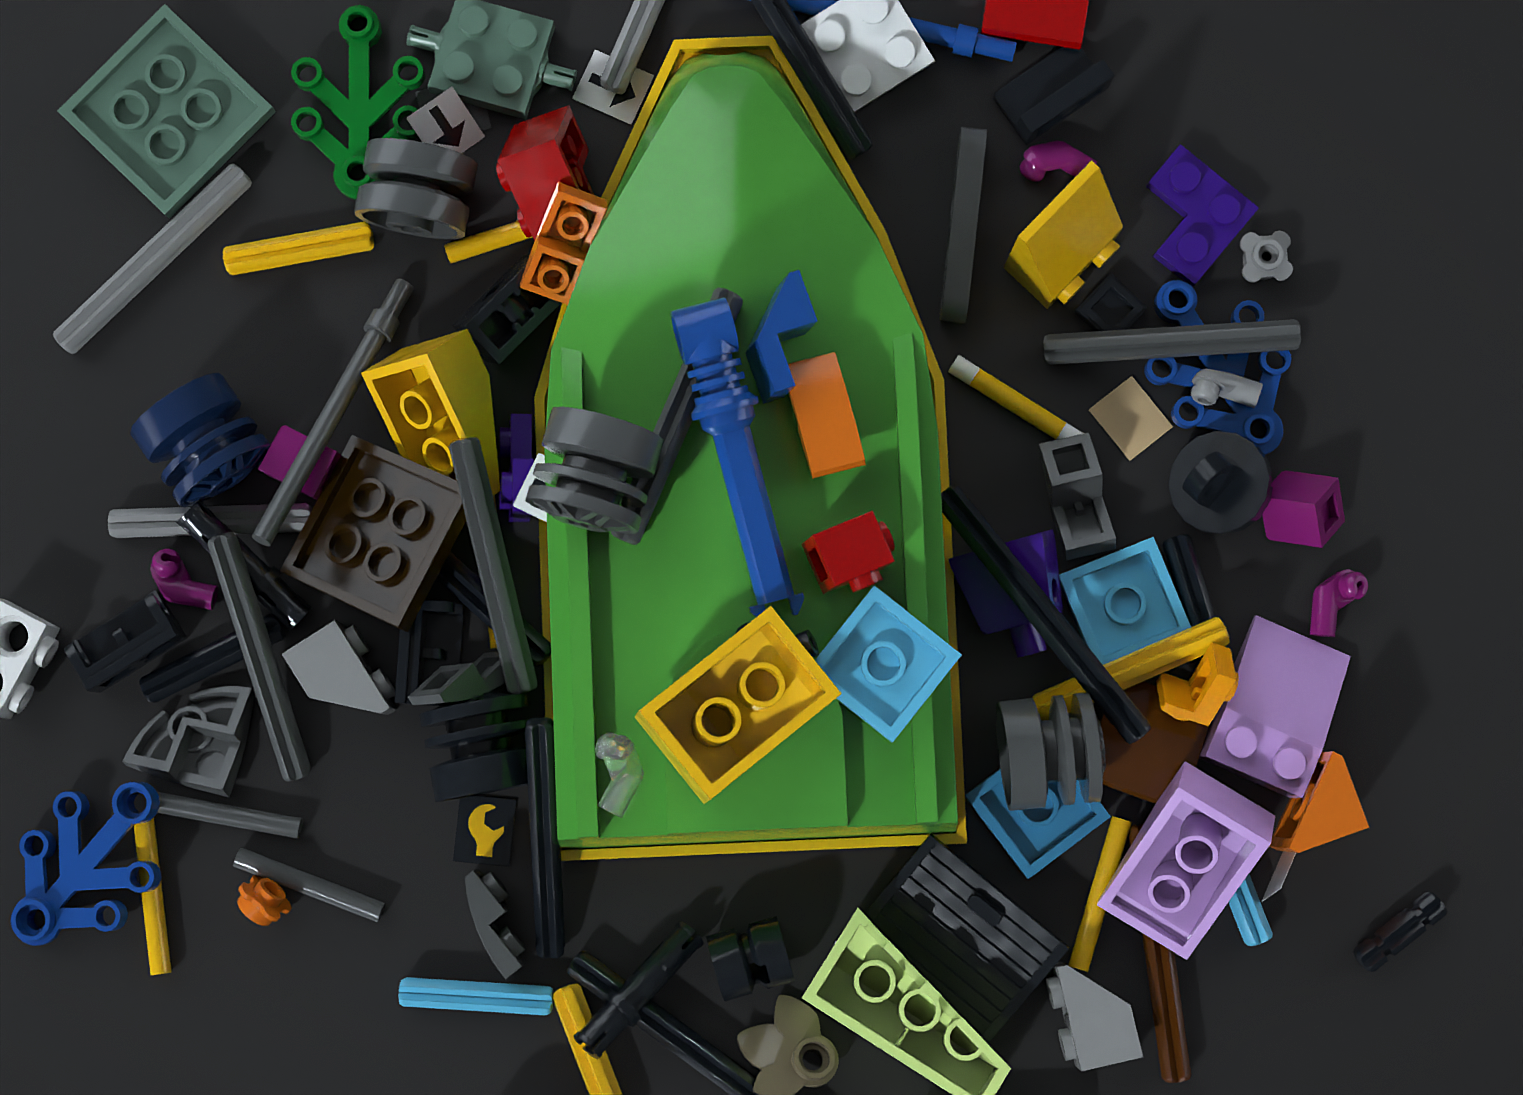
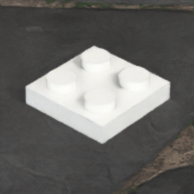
(867, 47)

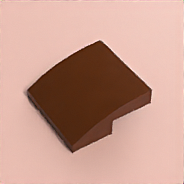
(1153, 760)

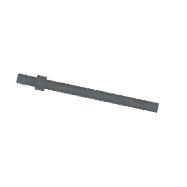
(379, 330)

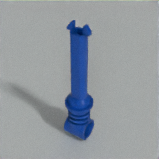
(725, 411)

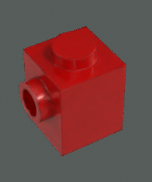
(850, 553)

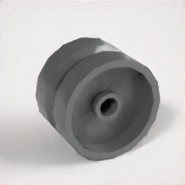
(416, 188)

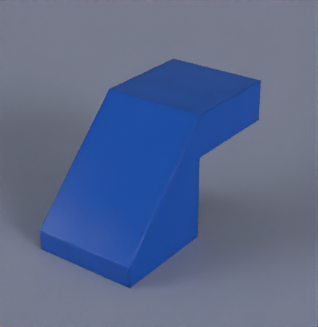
(785, 318)

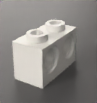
(21, 666)

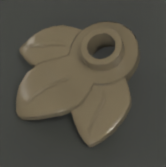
(781, 1047)

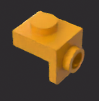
(1204, 692)

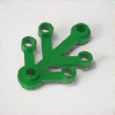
(360, 111)

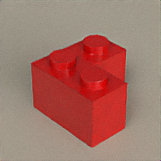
(537, 158)

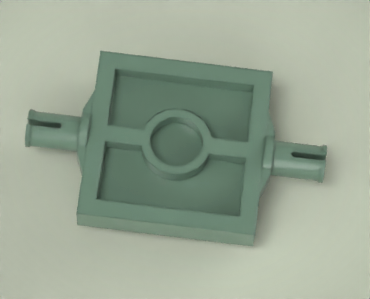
(492, 56)

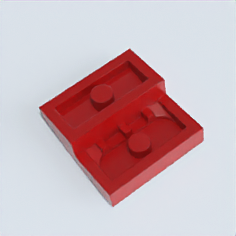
(1037, 21)

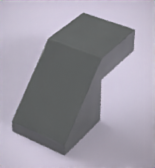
(1076, 497)

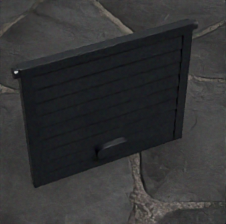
(965, 936)

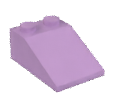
(1279, 710)
(1188, 860)

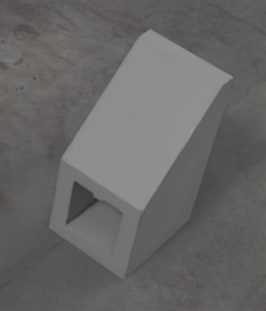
(335, 671)
(1097, 1022)

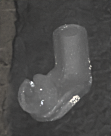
(624, 769)

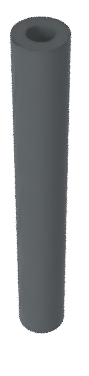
(230, 815)
(309, 884)

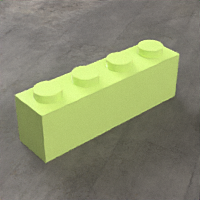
(895, 1008)

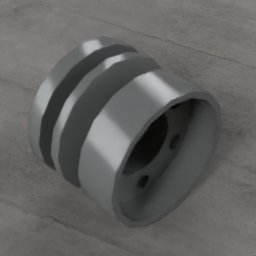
(594, 470)
(1049, 751)

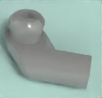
(1211, 384)

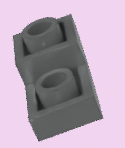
(487, 905)

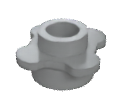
(1258, 269)

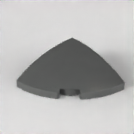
(199, 742)

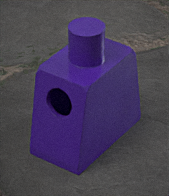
(991, 603)

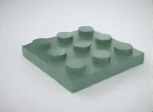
(167, 111)

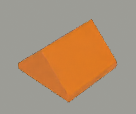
(1324, 813)

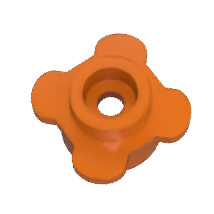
(262, 901)

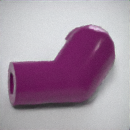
(1052, 156)
(177, 584)
(1332, 596)

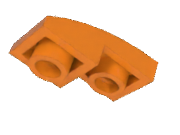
(563, 242)
(825, 416)

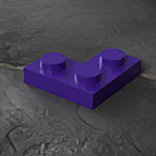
(1210, 211)
(515, 444)

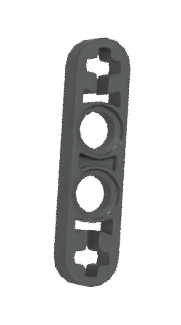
(963, 225)

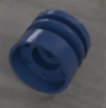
(197, 433)

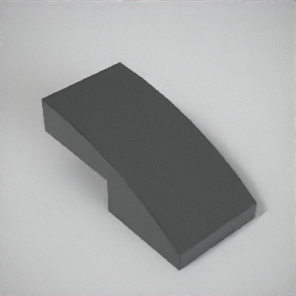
(460, 681)

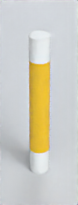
(1011, 399)

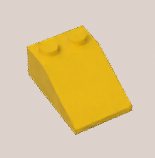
(1066, 239)
(436, 397)
(737, 704)

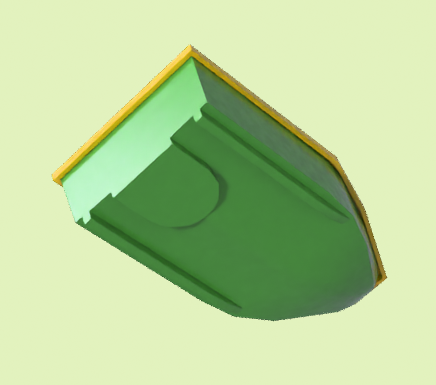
(733, 191)

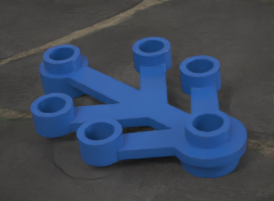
(1234, 363)
(79, 867)

